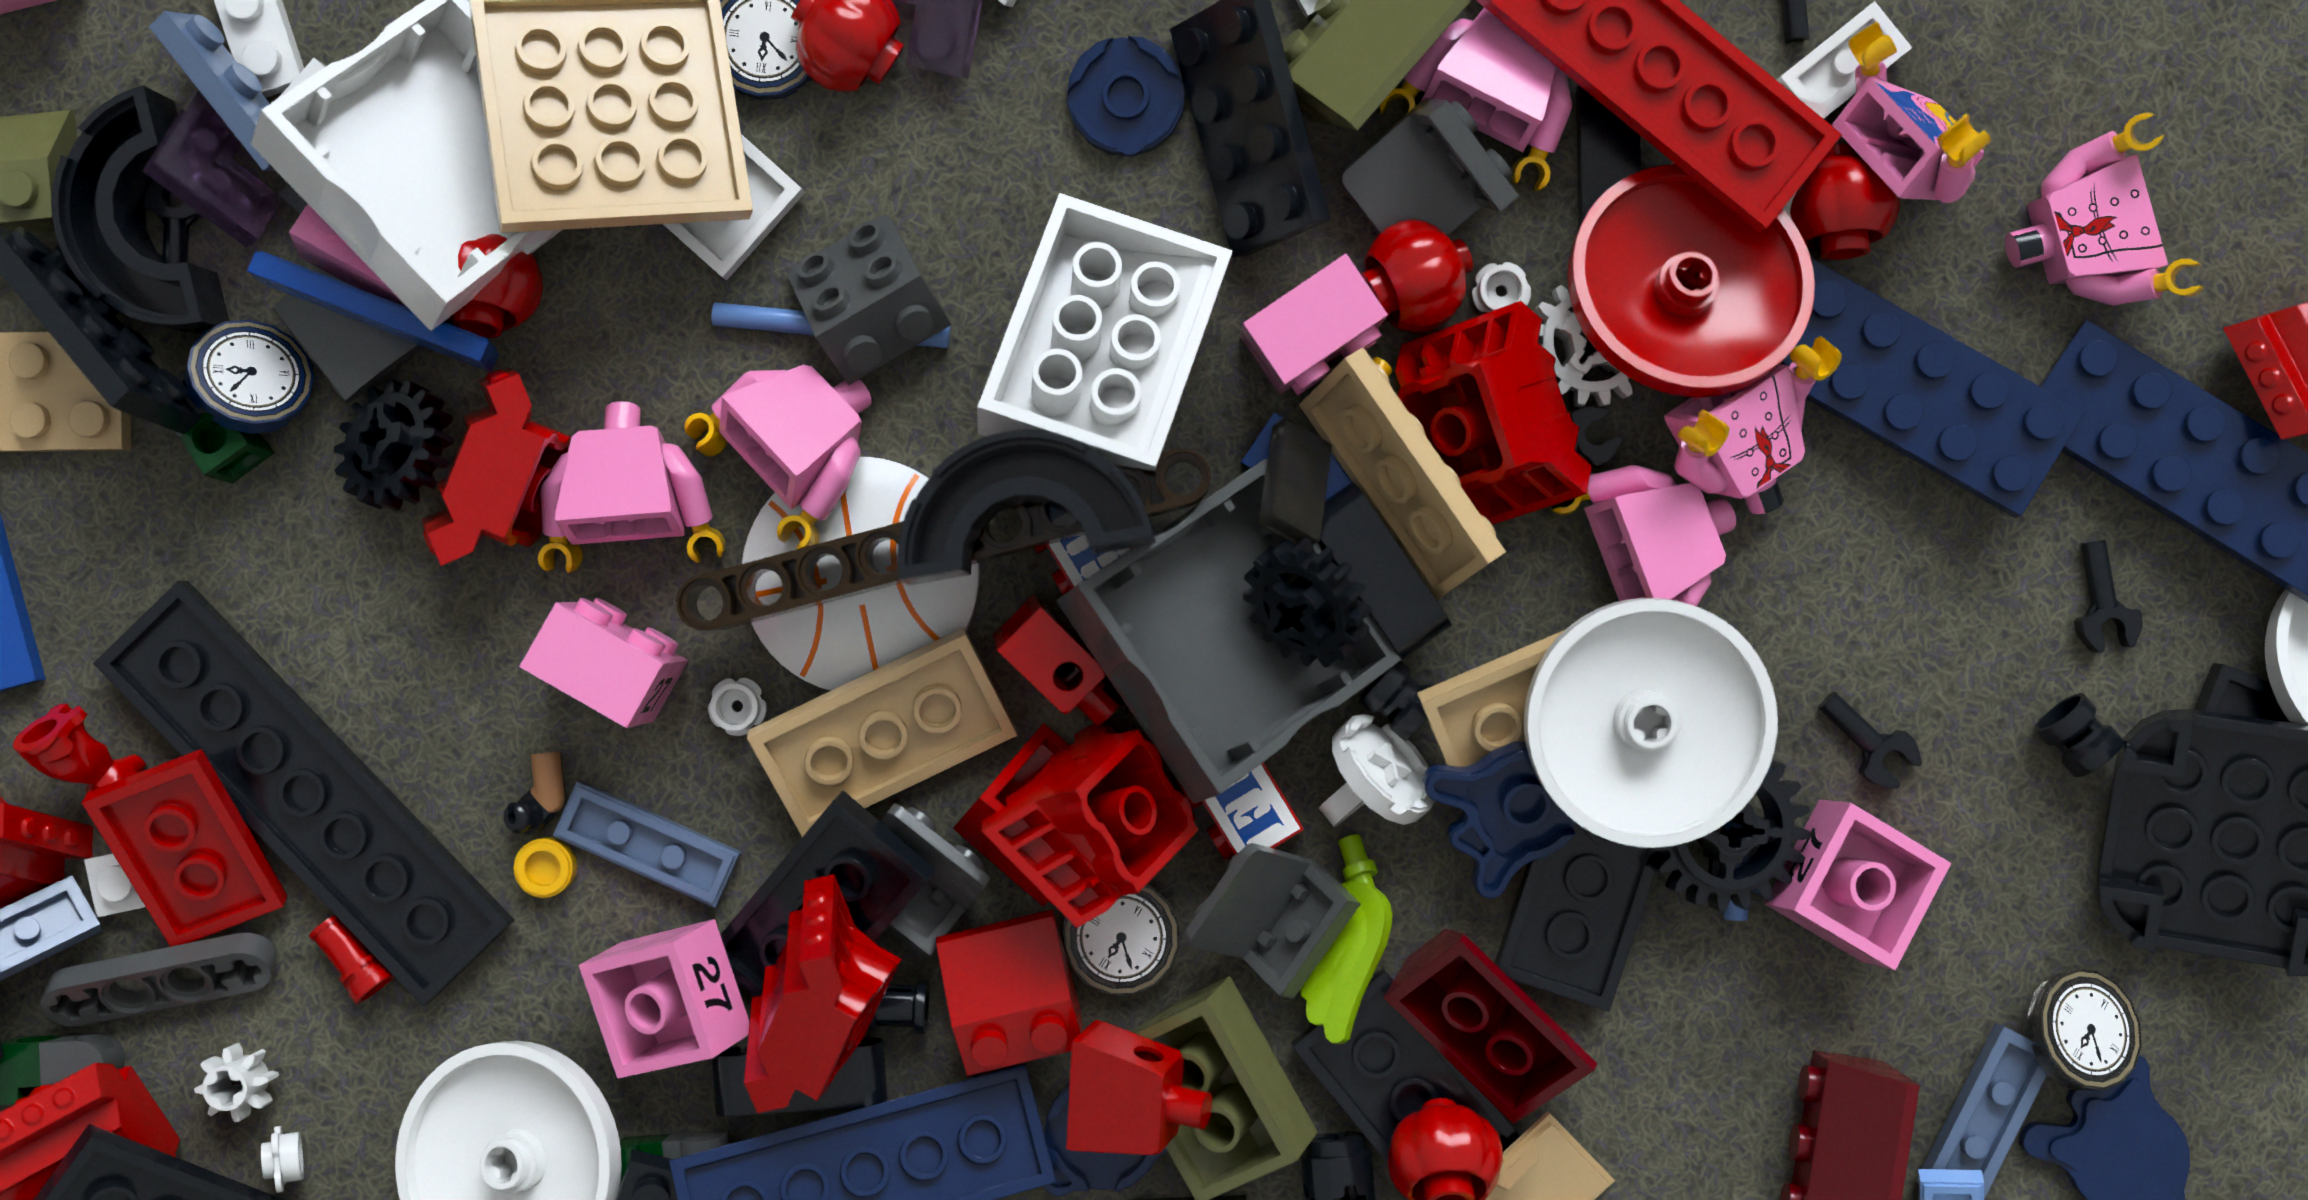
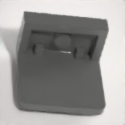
(1428, 171)
(866, 299)
(946, 894)
(1273, 914)

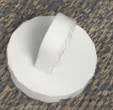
(1377, 772)

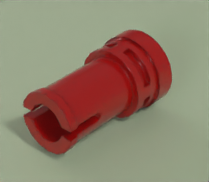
(359, 969)

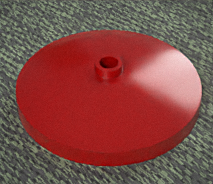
(1686, 287)

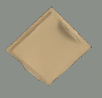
(1549, 1166)

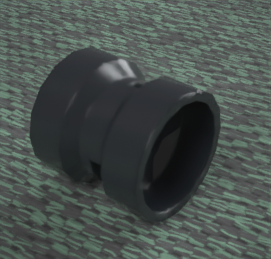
(1396, 699)
(2079, 735)

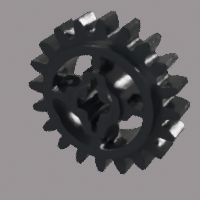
(1725, 850)

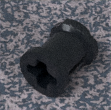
(904, 1007)

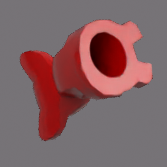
(67, 752)

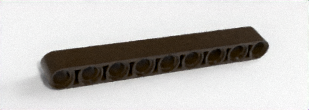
(856, 551)

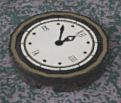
(1127, 945)
(2084, 1030)

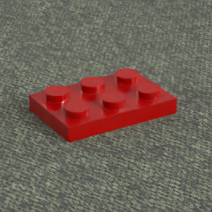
(185, 848)

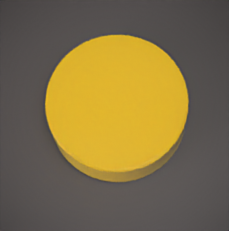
(545, 867)

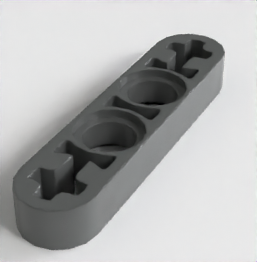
(90, 995)

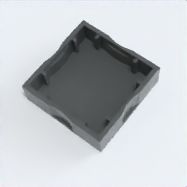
(1189, 659)

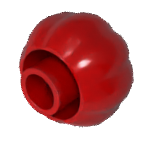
(847, 41)
(1844, 206)
(1417, 274)
(507, 298)
(1445, 1153)

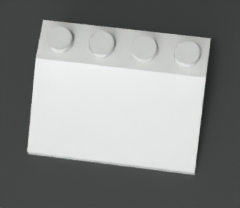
(1104, 333)

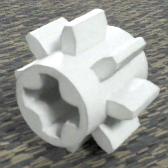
(235, 1066)

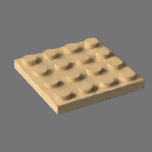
(609, 113)

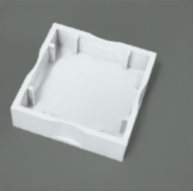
(400, 159)

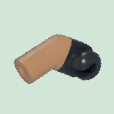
(542, 800)

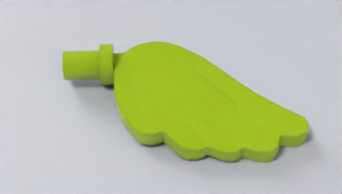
(1347, 967)

